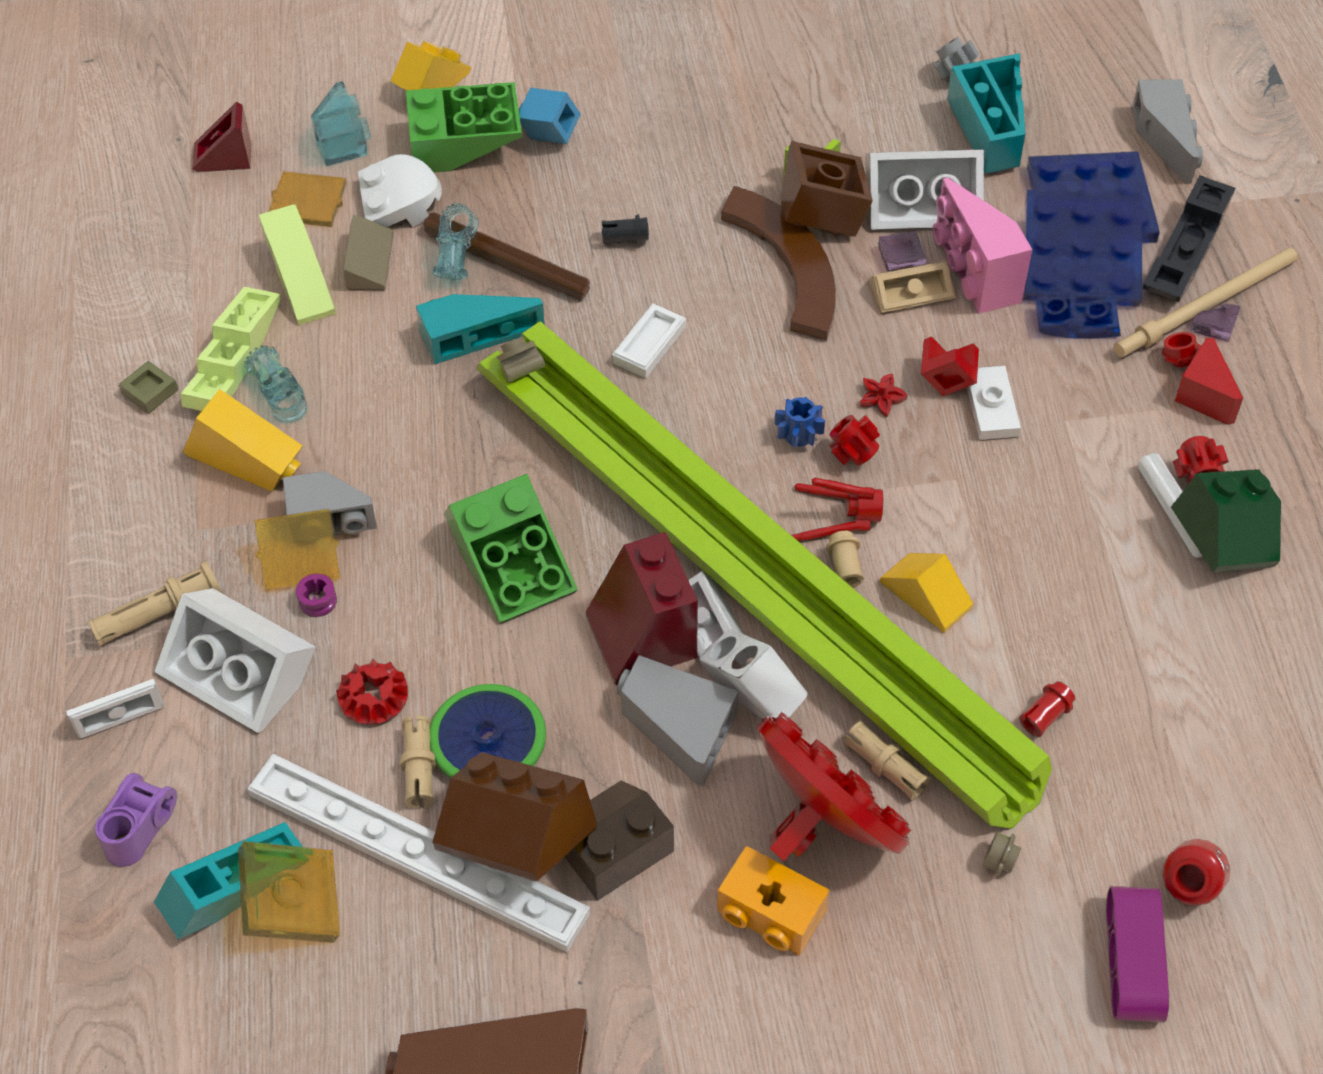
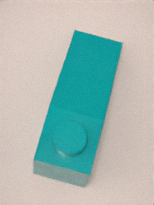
(474, 322)
(211, 885)

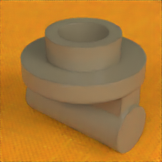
(519, 359)

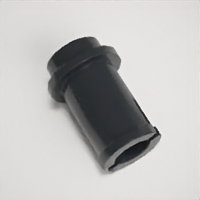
(625, 230)

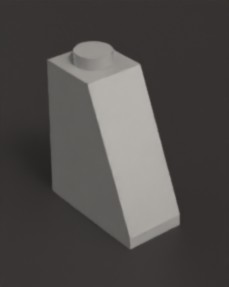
(679, 713)

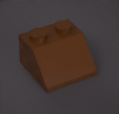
(825, 189)

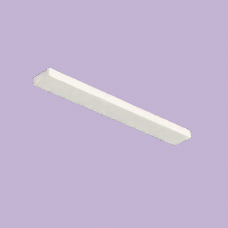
(410, 849)

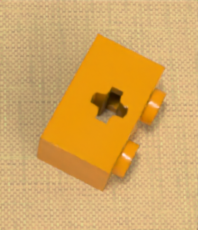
(795, 906)

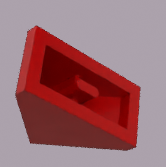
(1209, 385)

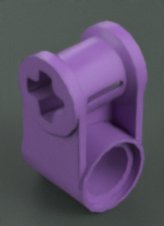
(137, 811)

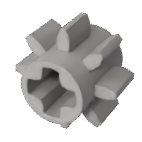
(954, 54)

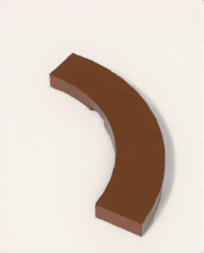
(798, 251)

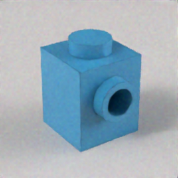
(548, 115)

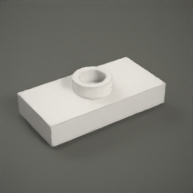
(993, 404)

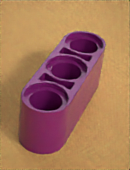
(1137, 954)

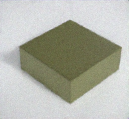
(148, 387)

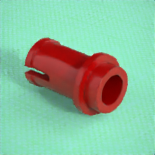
(1056, 699)

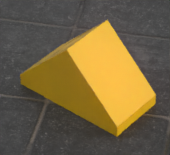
(930, 588)

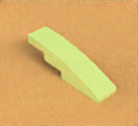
(234, 336)

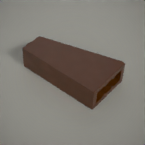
(514, 1045)

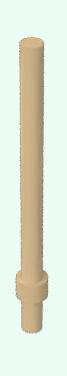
(1153, 331)

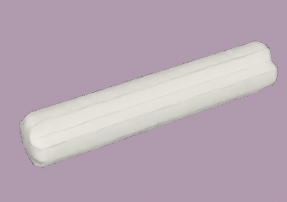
(1166, 491)

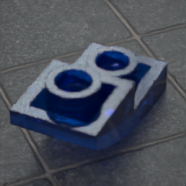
(1080, 320)

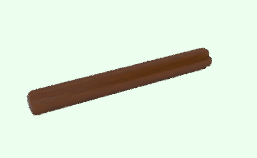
(517, 260)

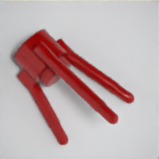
(861, 503)

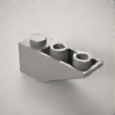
(1165, 124)

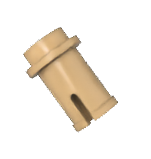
(843, 549)

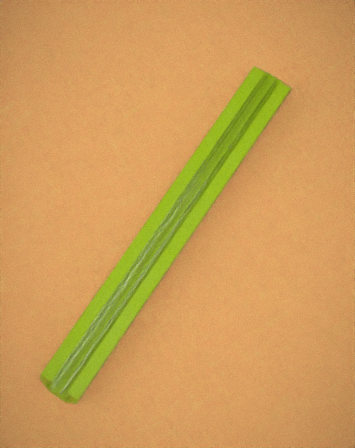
(782, 584)

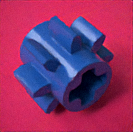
(799, 422)

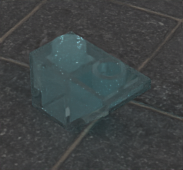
(338, 128)

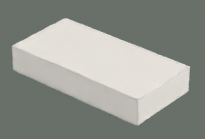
(649, 340)

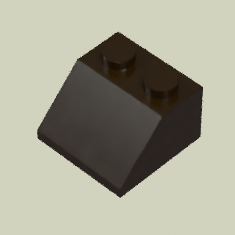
(625, 843)

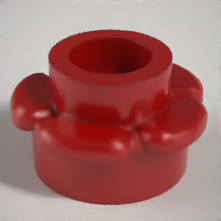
(1180, 349)

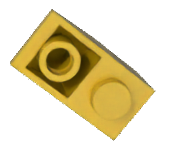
(429, 67)

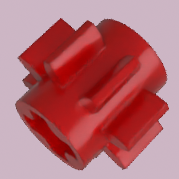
(854, 440)
(1199, 456)

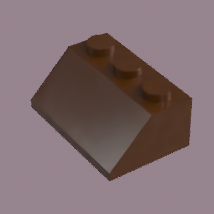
(513, 816)

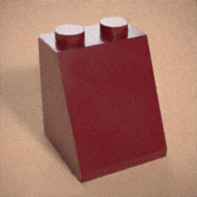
(645, 608)

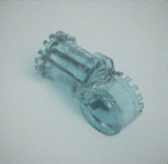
(454, 244)
(276, 383)

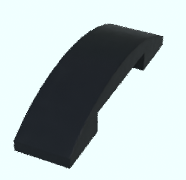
(1190, 239)

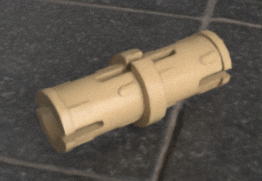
(887, 760)
(417, 762)

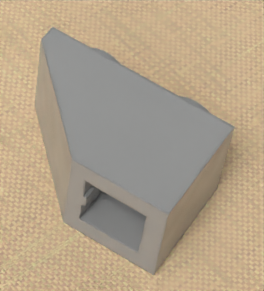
(349, 508)

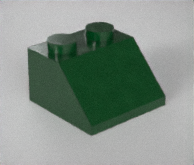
(1232, 519)

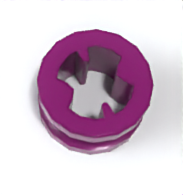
(317, 583)

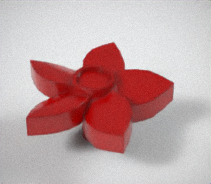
(882, 393)

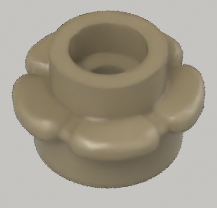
(1001, 854)

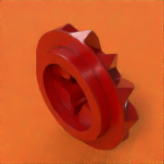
(363, 706)

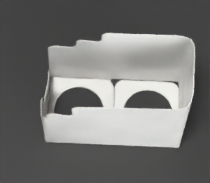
(765, 686)

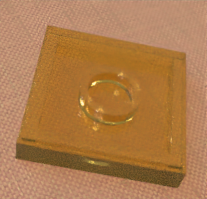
(288, 892)

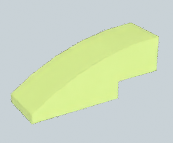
(296, 264)

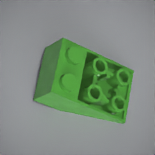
(461, 123)
(510, 548)

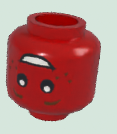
(1196, 872)

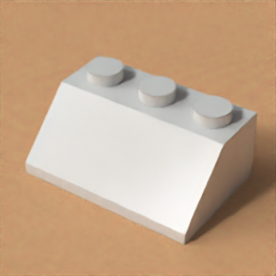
(908, 184)
(233, 658)

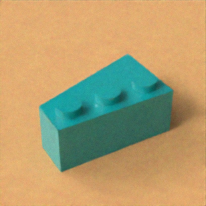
(990, 109)

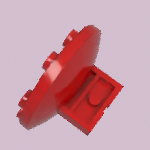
(825, 795)

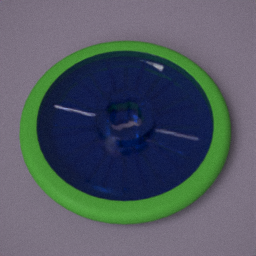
(485, 708)

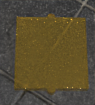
(314, 196)
(296, 547)

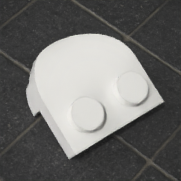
(398, 190)

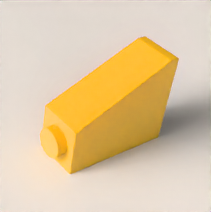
(242, 443)

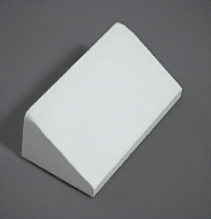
(714, 612)
(115, 709)

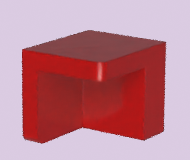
(950, 369)

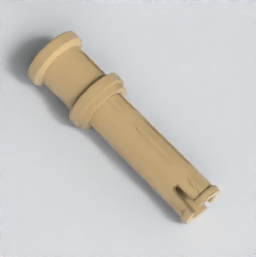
(151, 606)

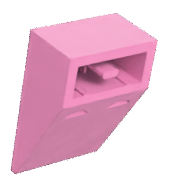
(982, 248)

